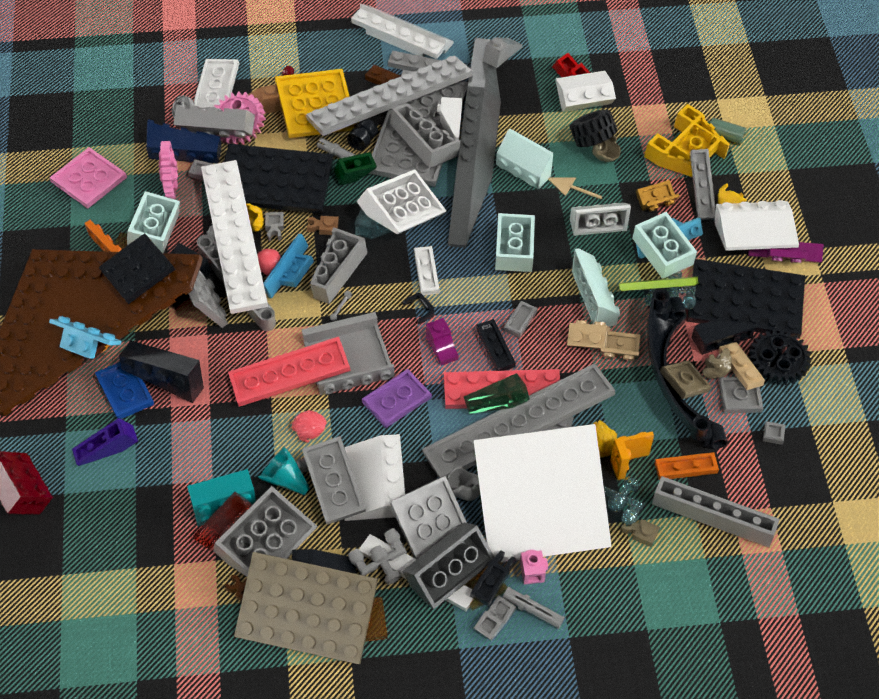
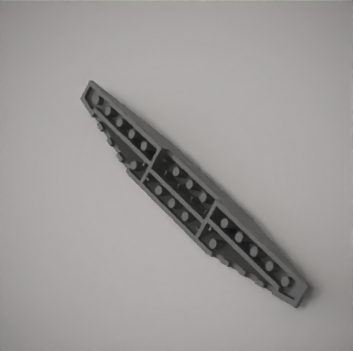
(476, 146)

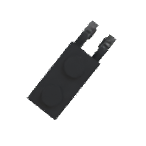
(492, 579)

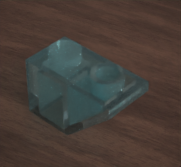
(368, 227)

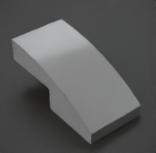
(495, 618)

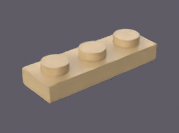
(743, 367)

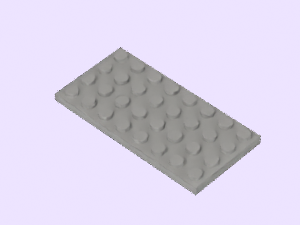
(392, 152)

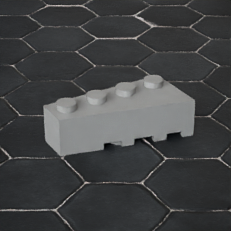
(215, 121)
(423, 136)
(337, 264)

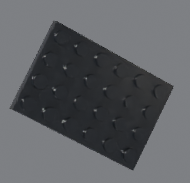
(282, 177)
(748, 296)

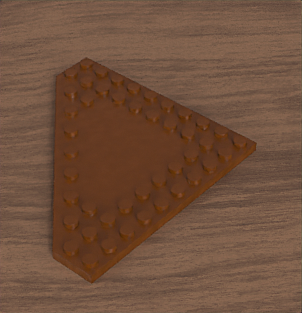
(75, 288)

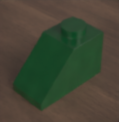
(354, 168)

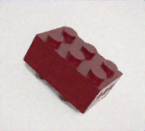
(21, 485)

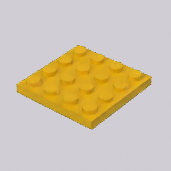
(307, 92)

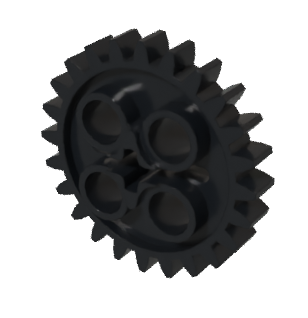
(770, 347)

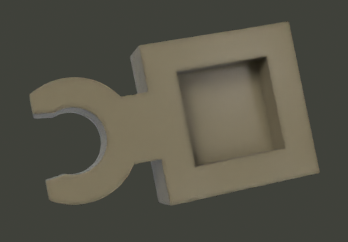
(643, 532)

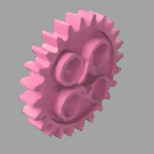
(245, 101)
(168, 169)

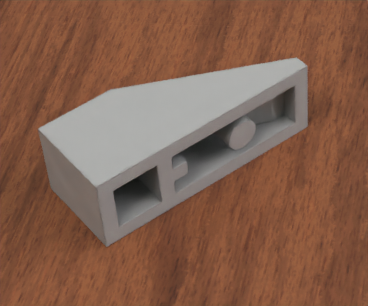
(500, 50)

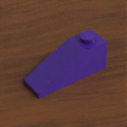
(106, 442)

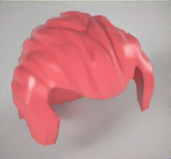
(308, 425)

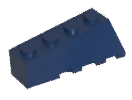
(185, 144)

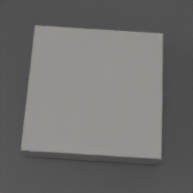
(738, 399)

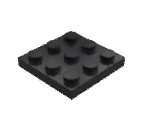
(136, 268)

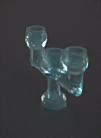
(689, 300)
(619, 500)

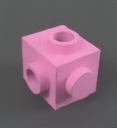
(533, 566)

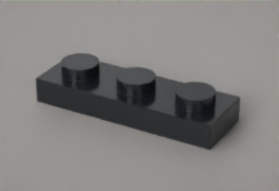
(495, 345)

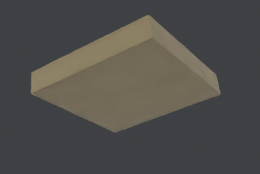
(685, 379)

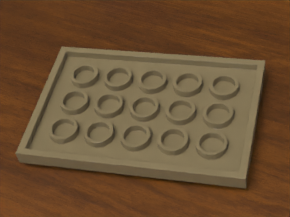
(306, 607)

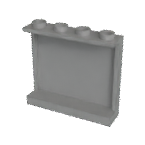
(362, 347)

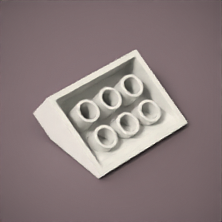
(401, 202)
(756, 225)
(377, 474)

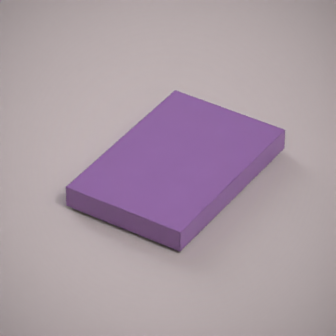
(396, 398)

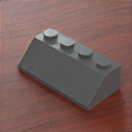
(449, 564)

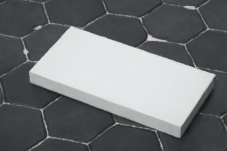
(216, 82)

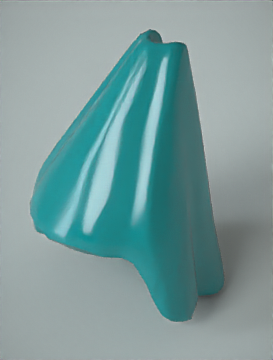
(285, 473)

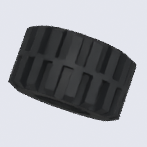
(593, 128)

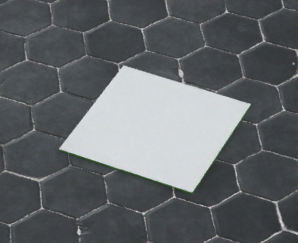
(543, 492)

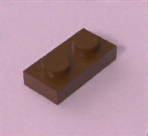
(379, 75)

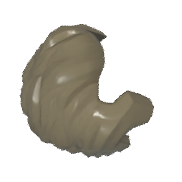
(607, 150)
(718, 366)

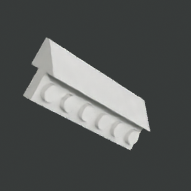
(400, 32)

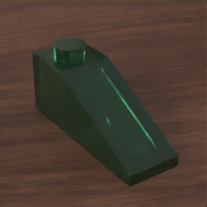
(497, 396)

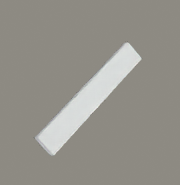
(460, 598)

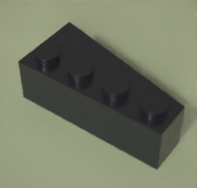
(163, 369)

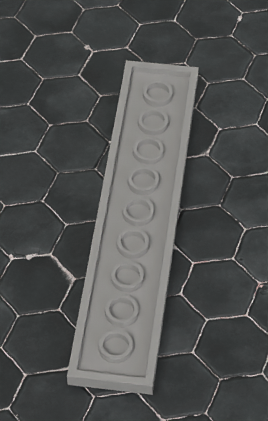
(388, 95)
(538, 414)

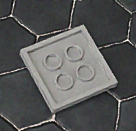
(207, 300)
(427, 515)

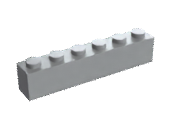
(715, 511)

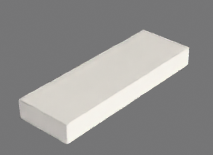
(426, 270)

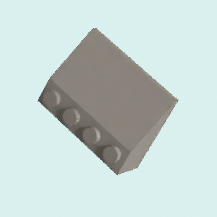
(267, 527)

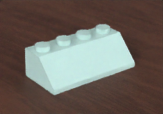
(594, 289)

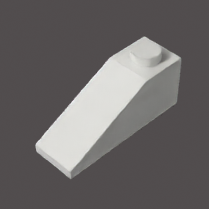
(450, 115)

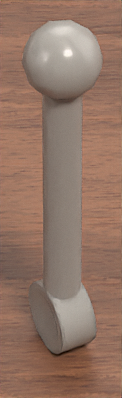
(347, 295)

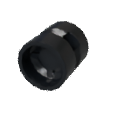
(362, 134)

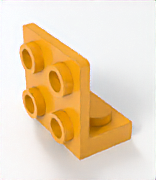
(629, 448)

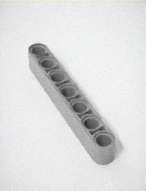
(208, 248)

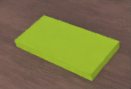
(659, 283)

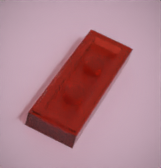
(222, 520)

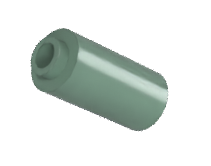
(728, 130)

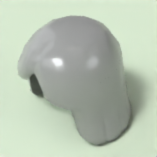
(464, 484)

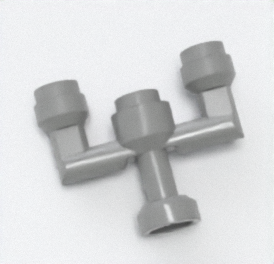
(380, 557)

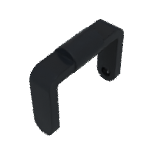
(425, 302)

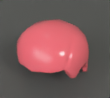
(267, 260)

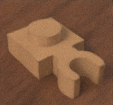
(324, 225)

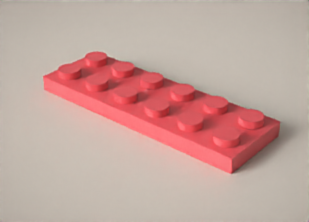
(289, 371)
(464, 383)

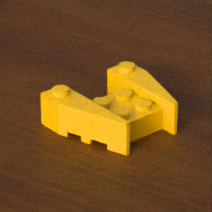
(695, 135)

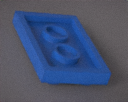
(123, 391)

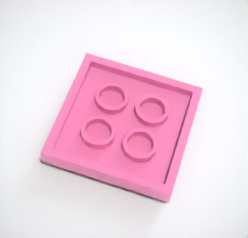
(88, 177)

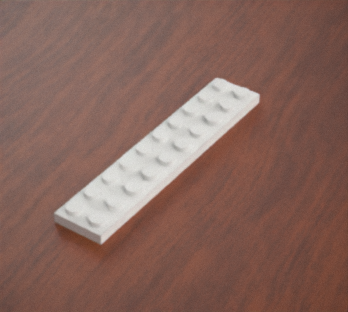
(234, 237)

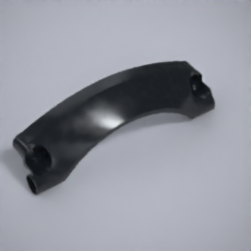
(664, 320)

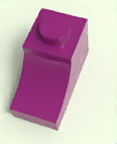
(441, 341)

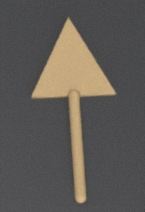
(565, 184)

